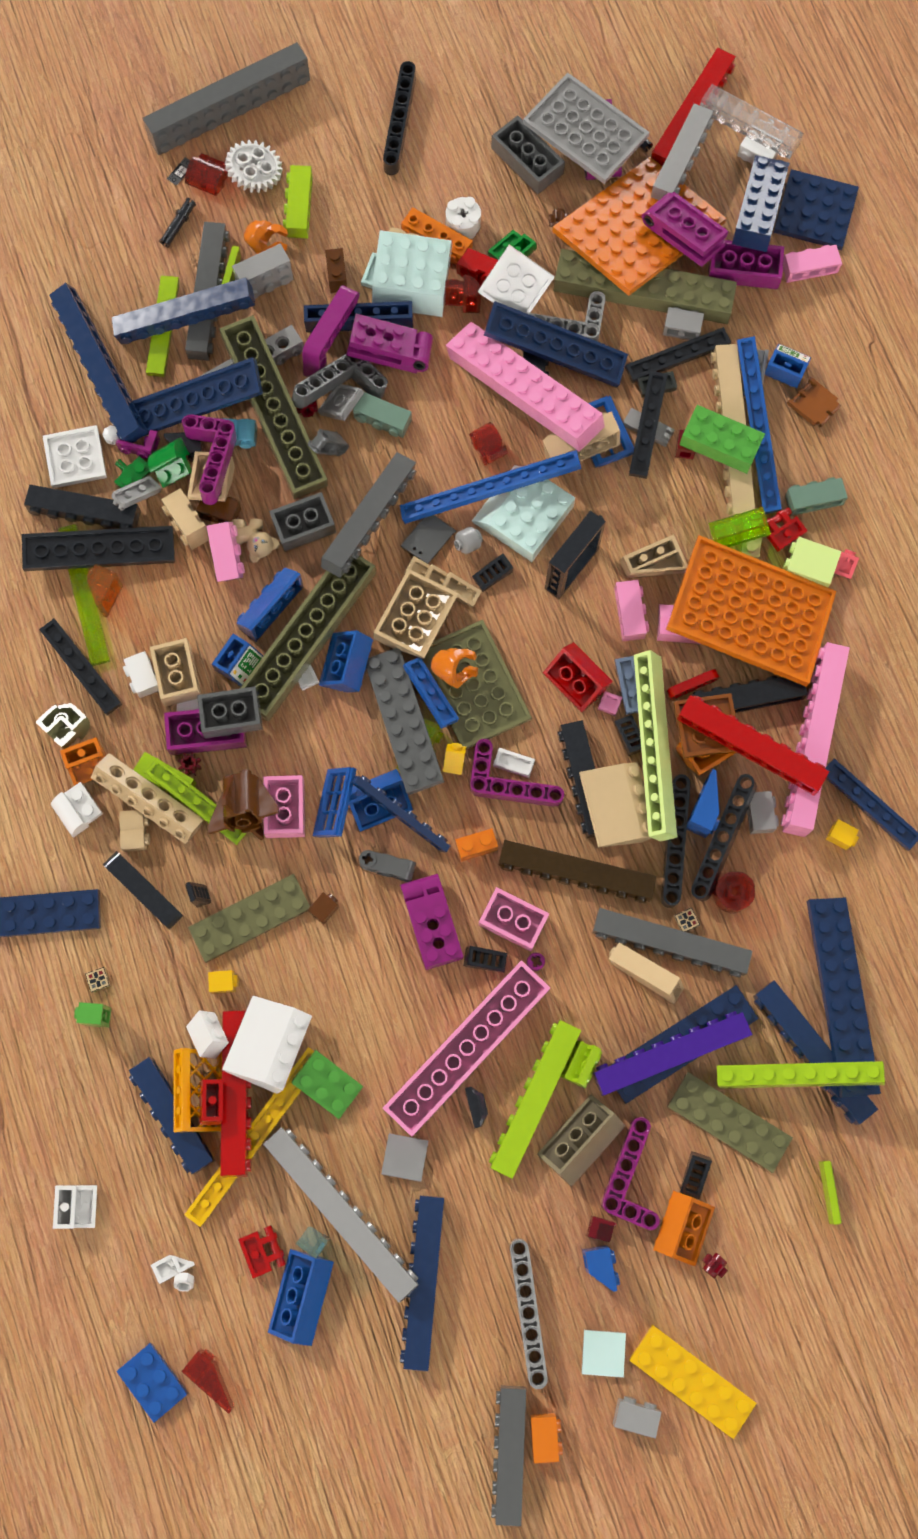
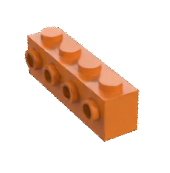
(423, 225)

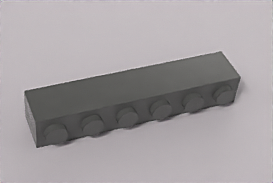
(510, 1455)

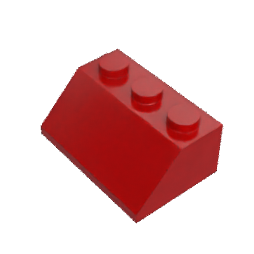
(577, 676)

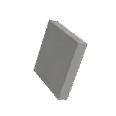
(340, 402)
(404, 1157)

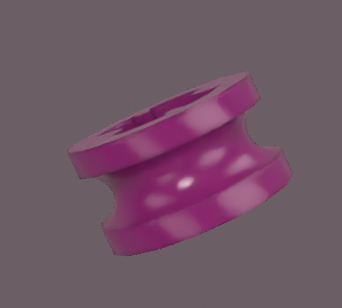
(541, 960)

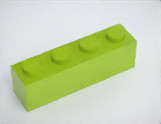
(299, 201)

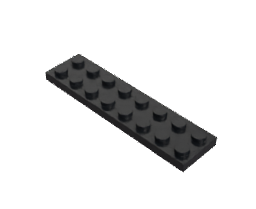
(98, 547)

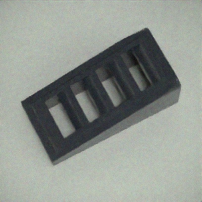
(489, 567)
(634, 749)
(198, 894)
(478, 951)
(688, 1172)

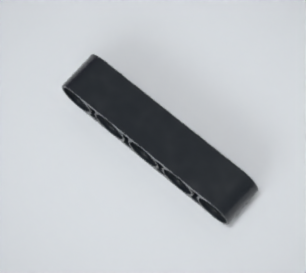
(143, 890)

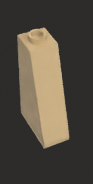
(647, 972)

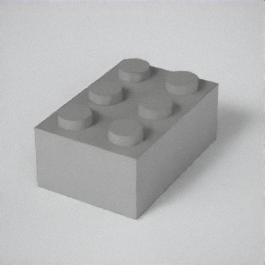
(265, 270)

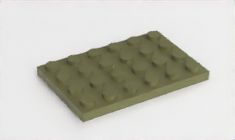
(485, 702)

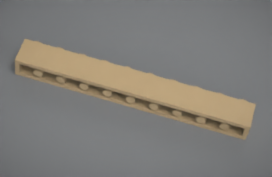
(731, 405)

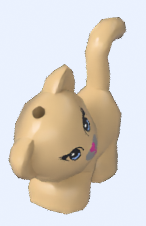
(258, 543)

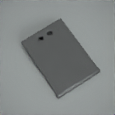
(428, 538)

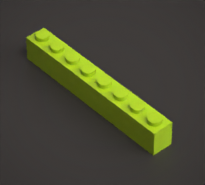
(801, 1075)
(535, 1099)

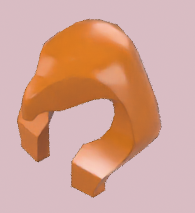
(259, 232)
(446, 662)

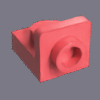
(846, 564)

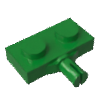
(133, 472)

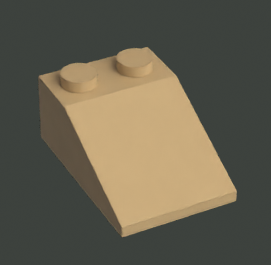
(199, 463)

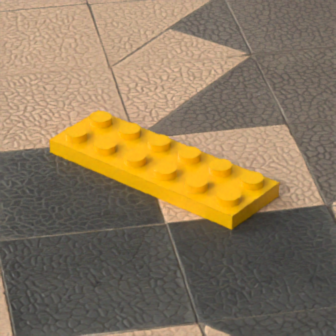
(692, 1381)

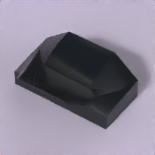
(477, 1106)

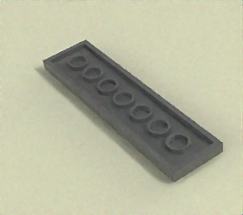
(404, 722)

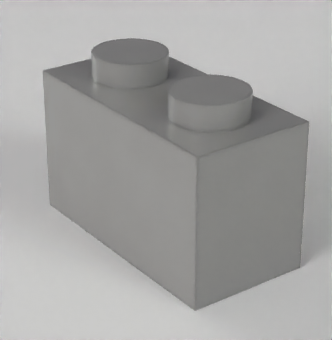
(683, 323)
(761, 813)
(637, 1417)

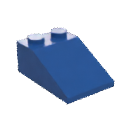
(706, 809)

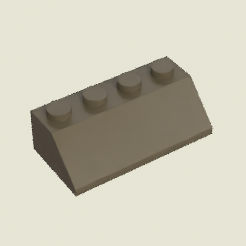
(581, 1140)

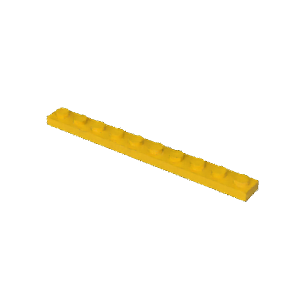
(261, 1129)

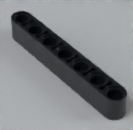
(399, 118)
(724, 847)
(676, 850)

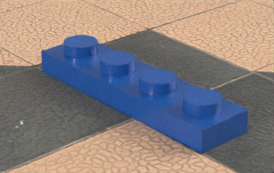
(430, 692)

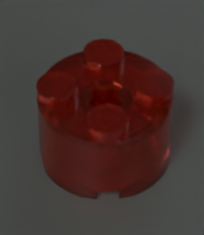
(488, 443)
(744, 896)

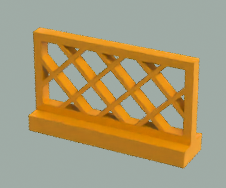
(182, 1089)

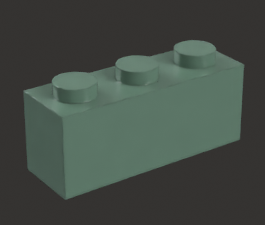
(382, 415)
(816, 496)

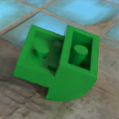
(521, 243)
(170, 463)

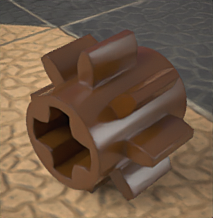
(556, 216)

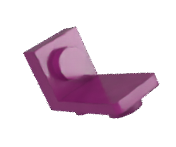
(150, 445)

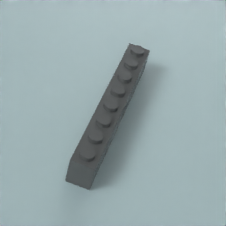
(208, 275)
(368, 515)
(672, 942)

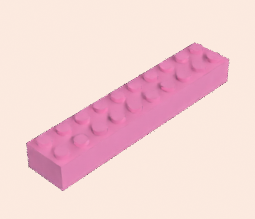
(526, 386)
(816, 734)
(466, 1048)

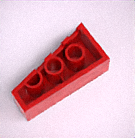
(475, 265)

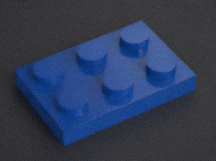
(152, 1382)

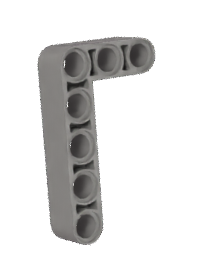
(582, 328)

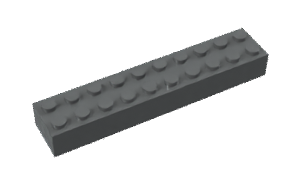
(227, 98)

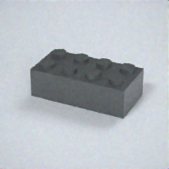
(527, 154)

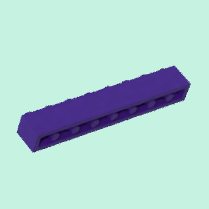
(671, 1054)

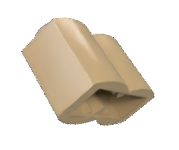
(133, 831)

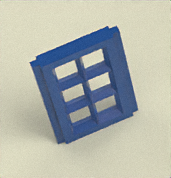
(625, 440)
(345, 793)

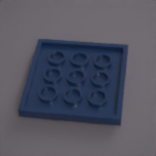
(816, 209)

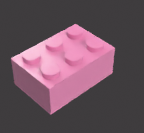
(290, 797)
(513, 919)

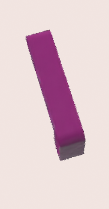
(327, 329)
(223, 439)
(508, 785)
(626, 1176)

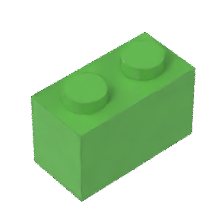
(93, 1014)

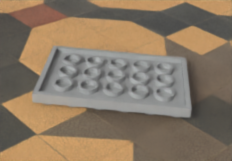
(586, 128)

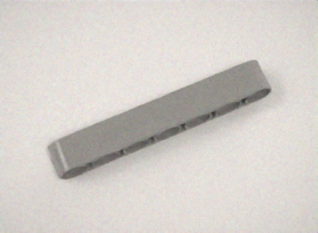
(528, 1323)

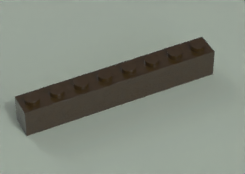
(577, 871)

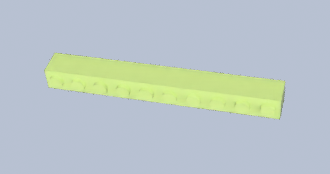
(655, 746)

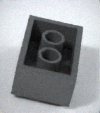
(303, 522)
(230, 712)

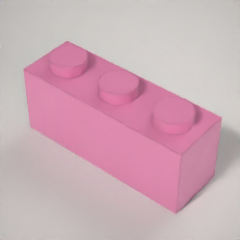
(811, 263)
(225, 551)
(631, 610)

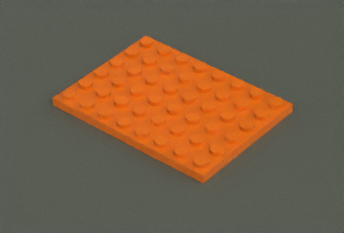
(613, 235)
(751, 610)

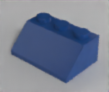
(346, 661)
(368, 812)

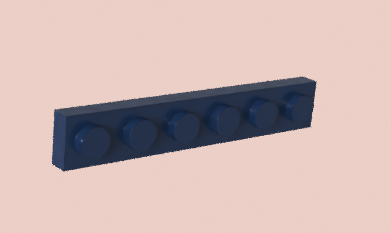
(871, 805)
(395, 809)

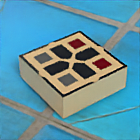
(686, 920)
(97, 979)

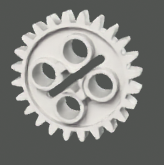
(253, 166)

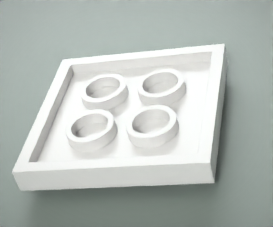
(516, 281)
(74, 456)

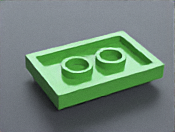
(327, 1084)

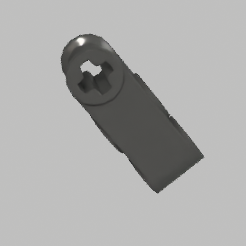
(328, 443)
(388, 865)

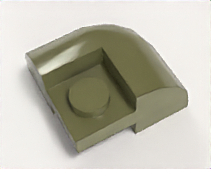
(64, 724)

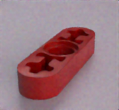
(693, 684)

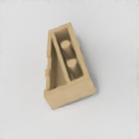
(185, 519)
(655, 559)

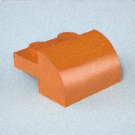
(82, 759)

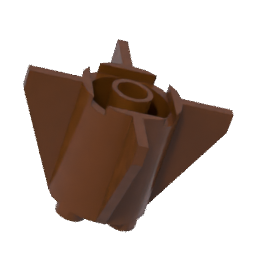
(243, 805)

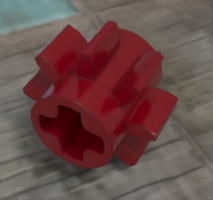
(309, 410)
(187, 760)
(714, 1265)

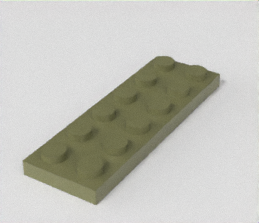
(249, 918)
(730, 1122)

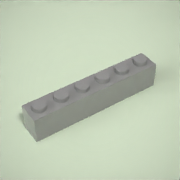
(684, 149)

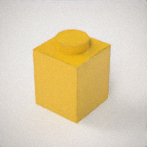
(454, 758)
(842, 834)
(222, 981)

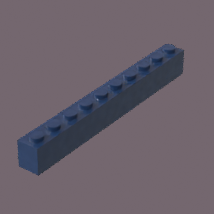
(98, 364)

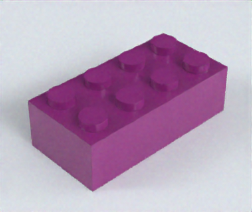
(748, 265)
(186, 736)

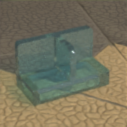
(313, 1241)

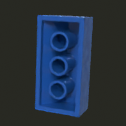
(270, 603)
(300, 1298)

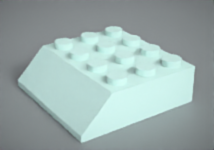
(412, 271)
(526, 516)

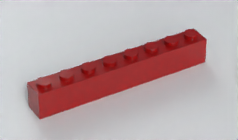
(714, 73)
(753, 745)
(236, 1103)

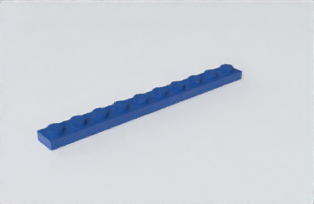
(758, 420)
(490, 487)

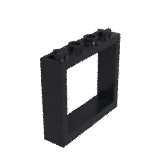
(574, 554)

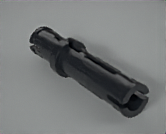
(181, 216)

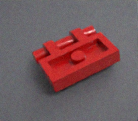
(788, 532)
(255, 1252)

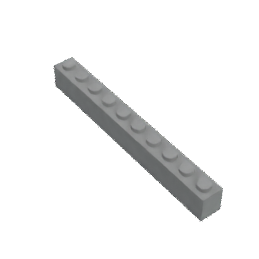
(341, 1214)

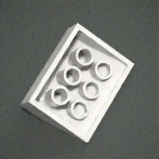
(267, 1044)

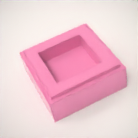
(610, 703)

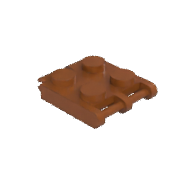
(816, 404)

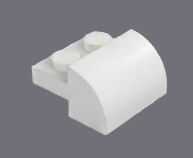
(76, 809)
(74, 1206)

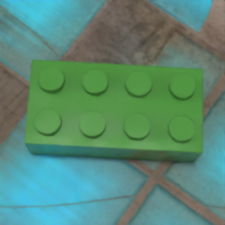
(722, 439)

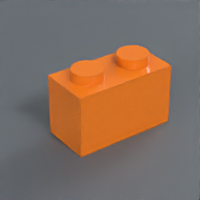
(476, 844)
(545, 1438)

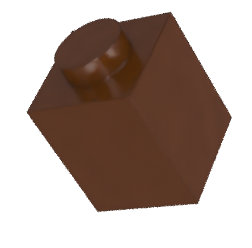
(324, 907)

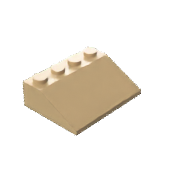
(415, 615)
(616, 804)

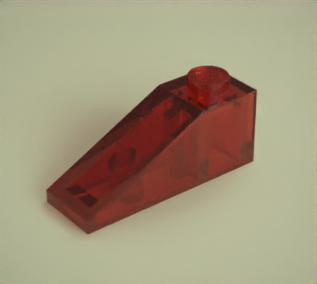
(207, 1376)

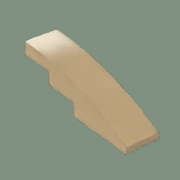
(467, 593)

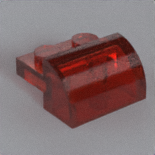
(206, 174)
(463, 294)

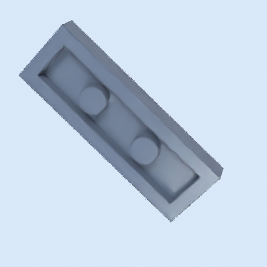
(627, 681)

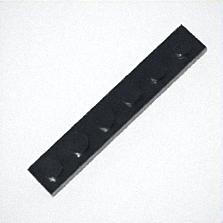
(677, 354)
(648, 424)
(80, 667)

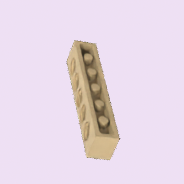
(147, 798)

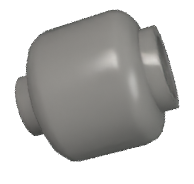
(468, 540)

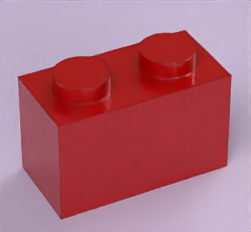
(211, 1102)

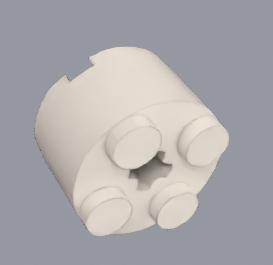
(464, 216)

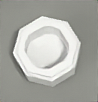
(110, 435)
(184, 1282)

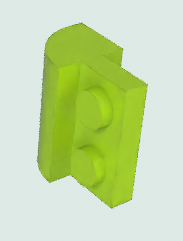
(581, 1064)

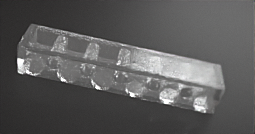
(752, 122)

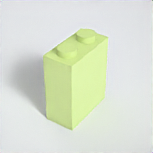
(812, 561)

